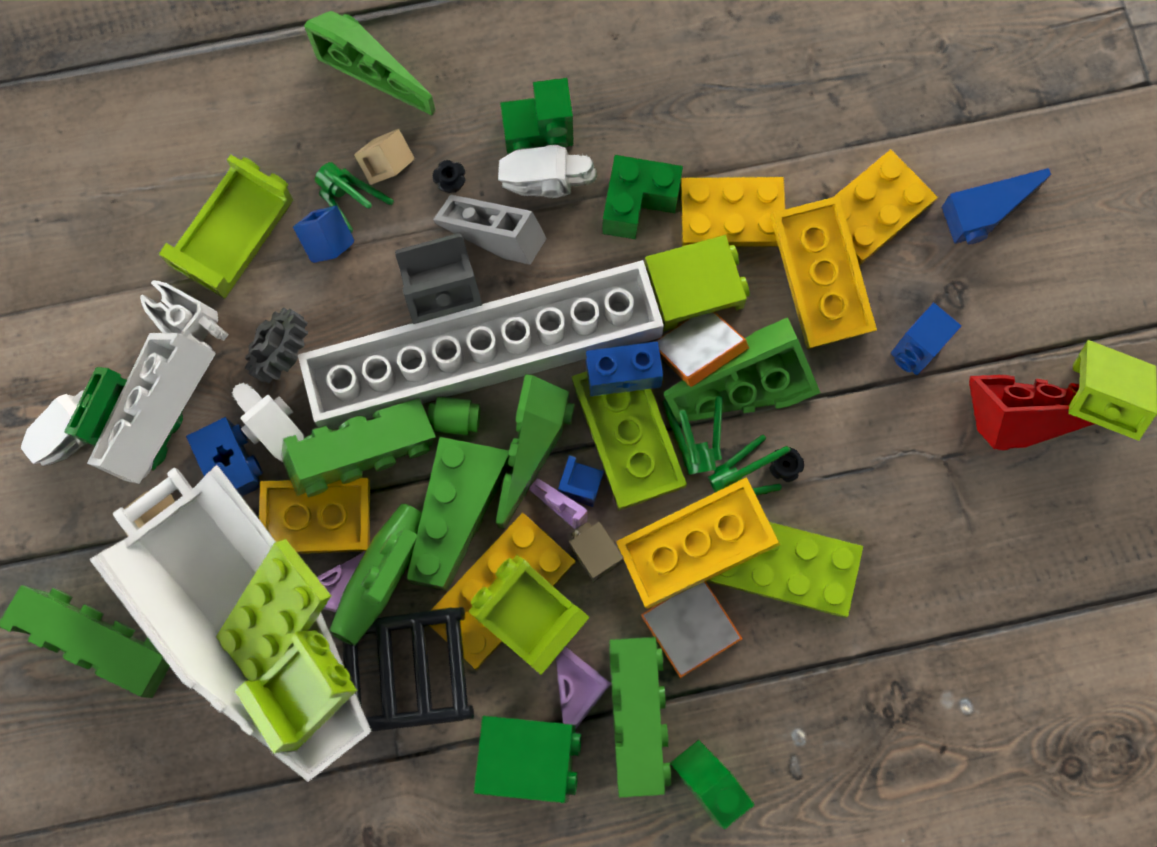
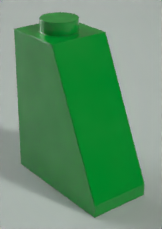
(712, 784)

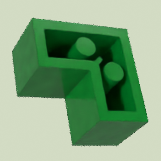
(541, 119)
(635, 186)

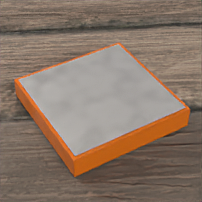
(700, 347)
(691, 628)

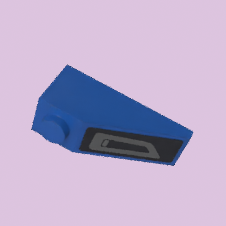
(979, 210)

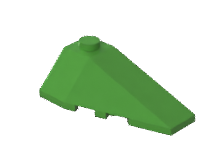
(351, 49)
(763, 375)
(540, 424)

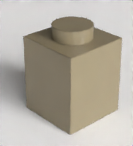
(595, 550)

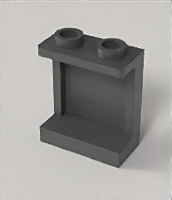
(437, 278)

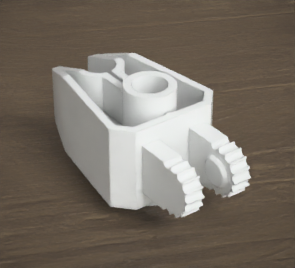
(545, 171)
(182, 315)
(265, 419)
(46, 438)

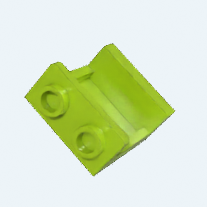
(696, 280)
(1115, 390)
(527, 613)
(297, 693)

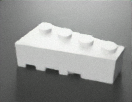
(150, 405)

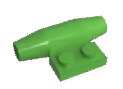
(376, 575)

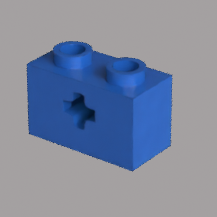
(924, 339)
(624, 368)
(223, 438)

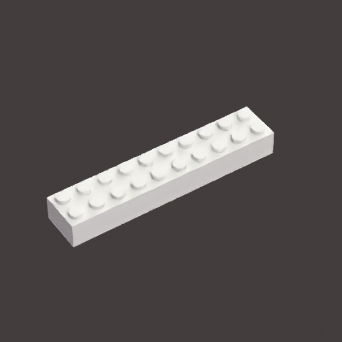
(481, 345)

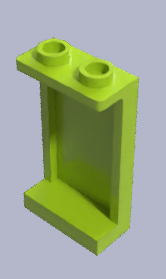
(230, 227)

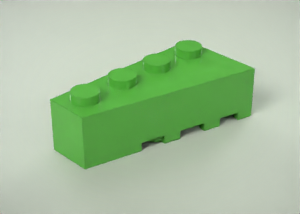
(356, 447)
(456, 500)

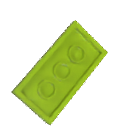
(630, 443)
(800, 571)
(274, 605)

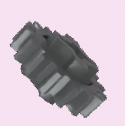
(276, 345)

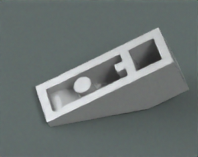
(494, 227)

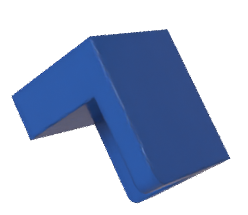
(324, 234)
(580, 482)

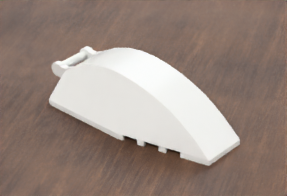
(182, 583)

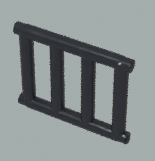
(425, 714)

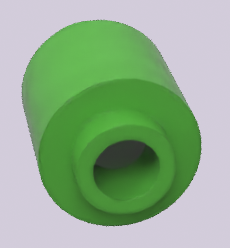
(454, 415)

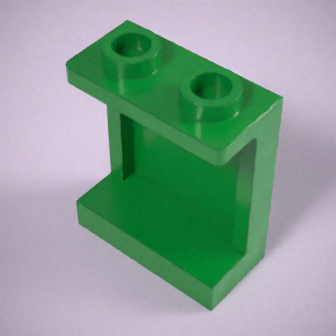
(96, 406)
(527, 759)

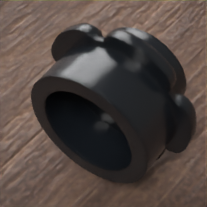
(451, 184)
(791, 473)

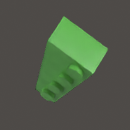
(86, 639)
(637, 717)

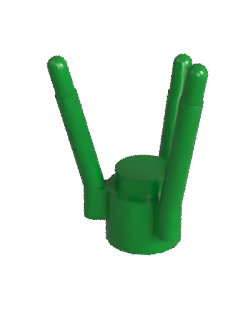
(338, 183)
(697, 456)
(725, 476)

